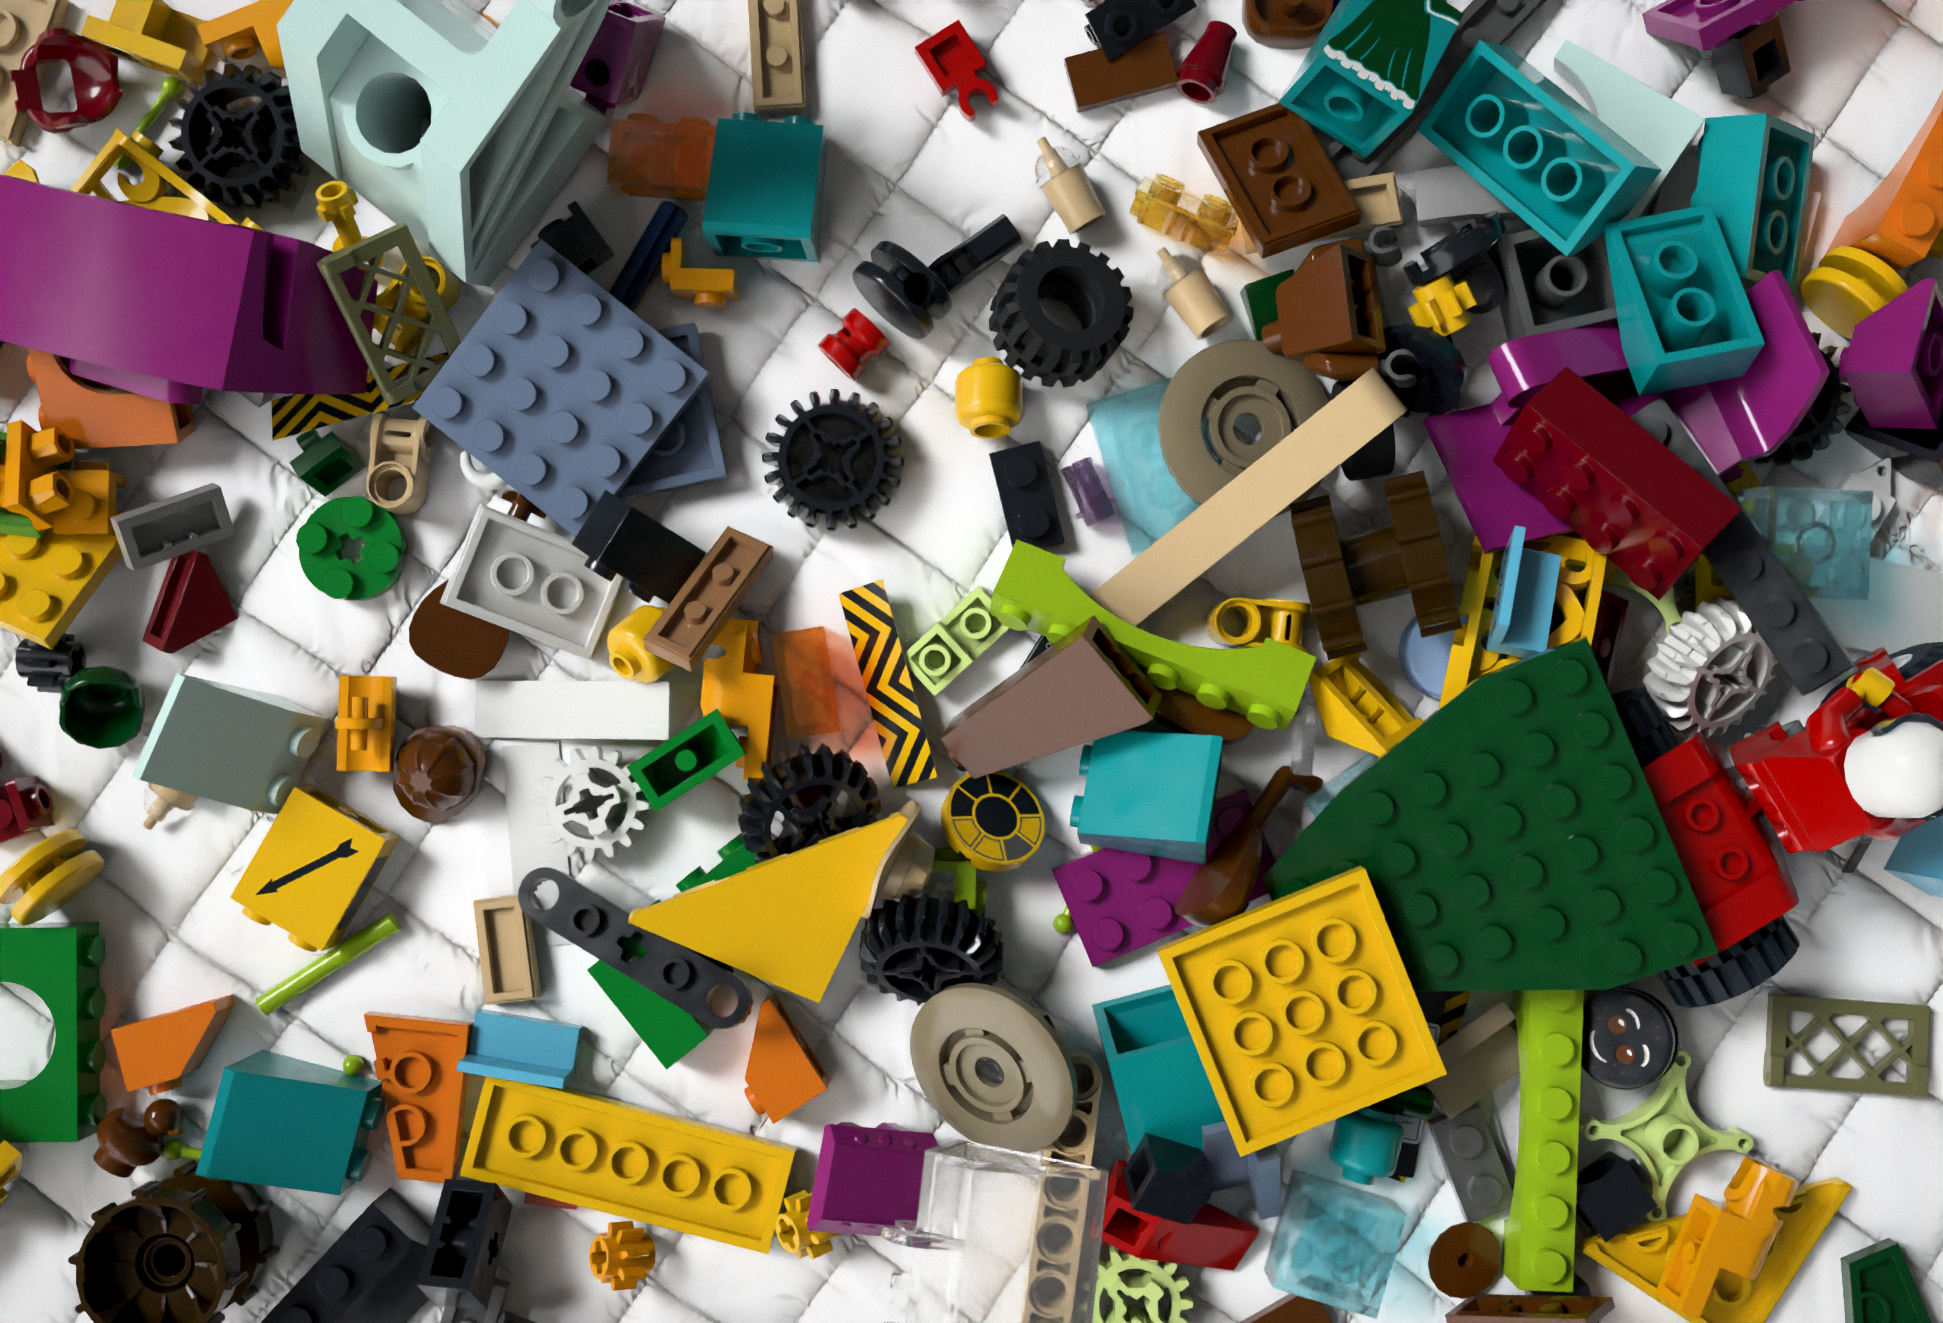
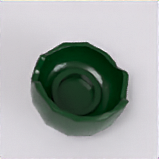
(102, 707)

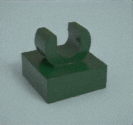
(326, 461)

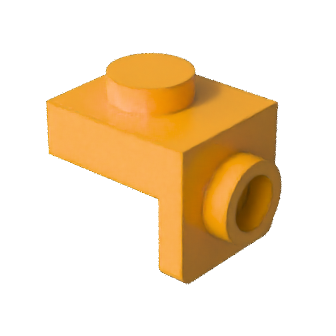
(705, 286)
(92, 500)

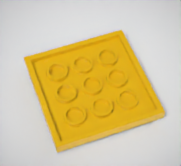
(1301, 1011)

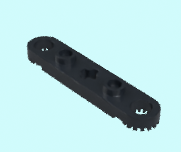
(667, 967)

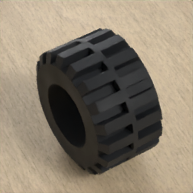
(1082, 284)

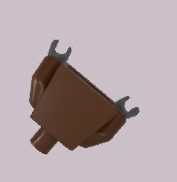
(1334, 313)

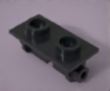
(1124, 23)

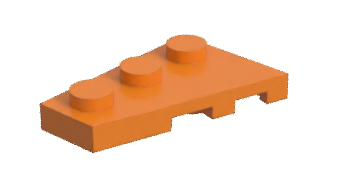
(422, 1090)

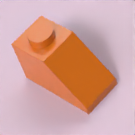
(169, 1045)
(781, 1064)

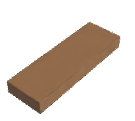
(708, 598)

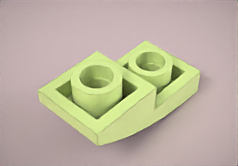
(955, 642)

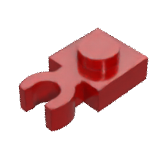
(954, 64)

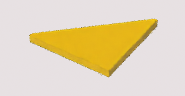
(783, 915)
(1643, 1251)

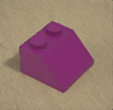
(1898, 360)

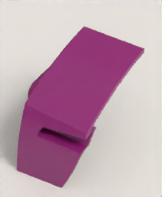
(171, 299)
(1727, 417)

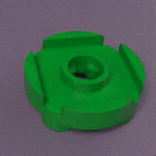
(324, 538)

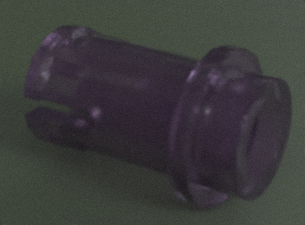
(1088, 492)

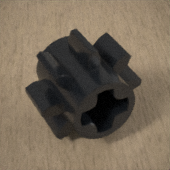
(47, 667)

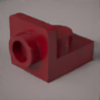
(24, 808)

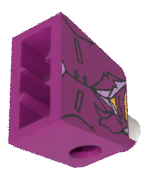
(619, 57)

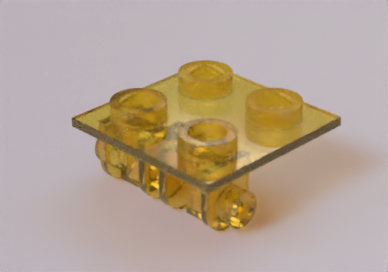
(1163, 193)

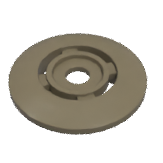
(1218, 388)
(1039, 1076)

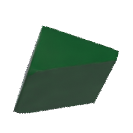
(1260, 301)

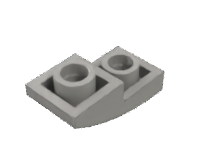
(1452, 196)

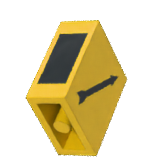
(314, 868)

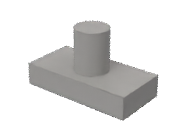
(173, 526)

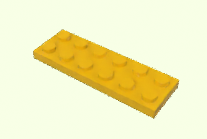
(629, 1161)

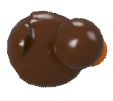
(132, 1142)

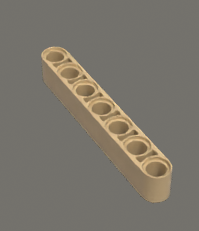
(1251, 499)

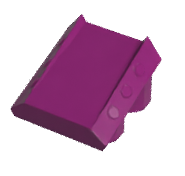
(867, 1177)

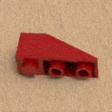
(1210, 1240)

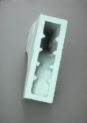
(1632, 110)

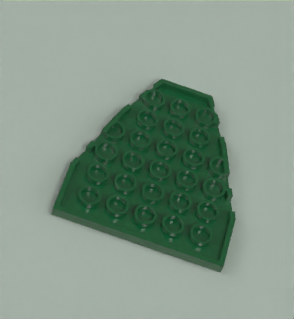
(1513, 840)

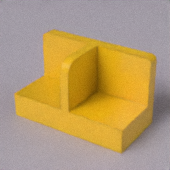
(153, 37)

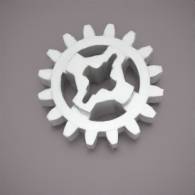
(583, 780)

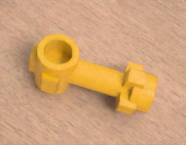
(337, 205)

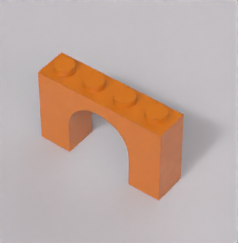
(100, 413)

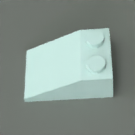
(229, 744)

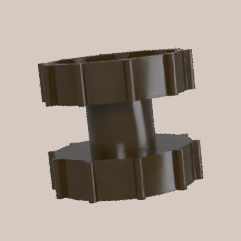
(1374, 566)
(127, 1259)

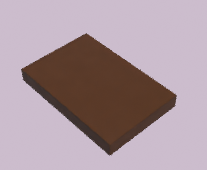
(1278, 179)

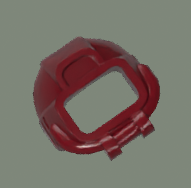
(92, 75)

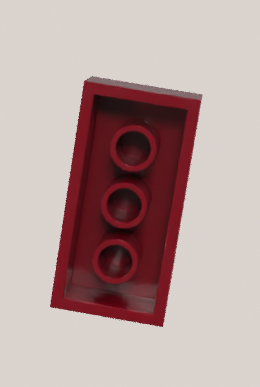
(1614, 483)

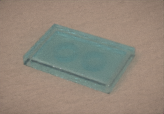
(1134, 465)

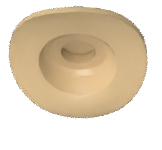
(905, 864)

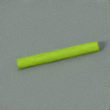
(328, 963)

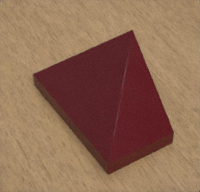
(188, 604)

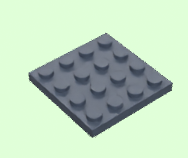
(561, 388)

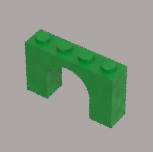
(63, 969)
(659, 1023)

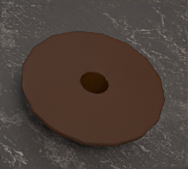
(1464, 1260)

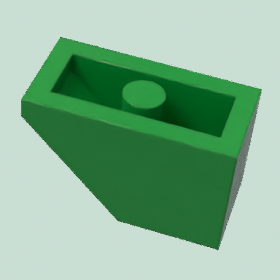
(686, 760)

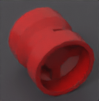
(853, 344)

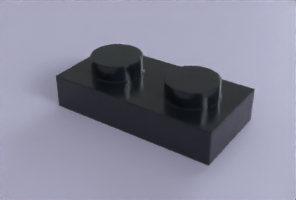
(1027, 496)

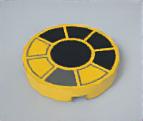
(993, 821)

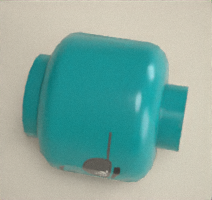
(1366, 1144)

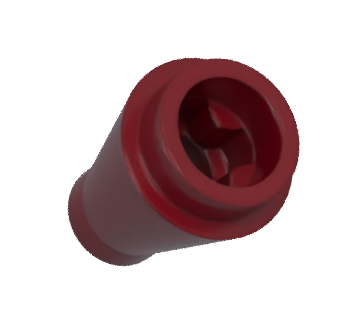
(1206, 67)

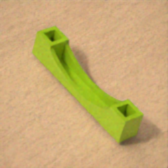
(1253, 681)
(1543, 1204)

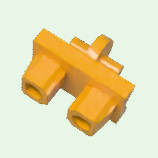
(29, 473)
(366, 723)

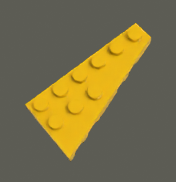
(50, 580)

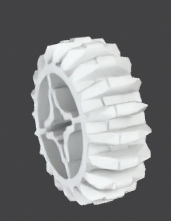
(1709, 669)

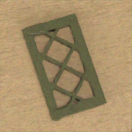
(351, 309)
(1875, 1012)

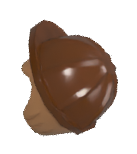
(438, 772)

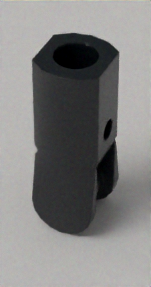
(982, 251)

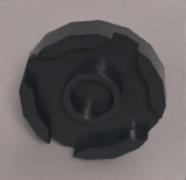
(1463, 256)
(1438, 369)

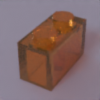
(660, 157)
(807, 682)

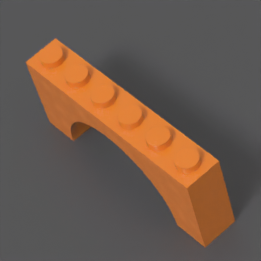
(1907, 206)

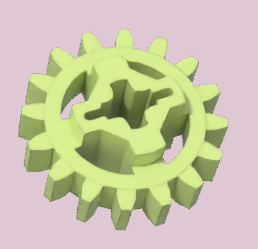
(1147, 1284)

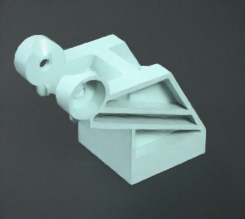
(445, 113)

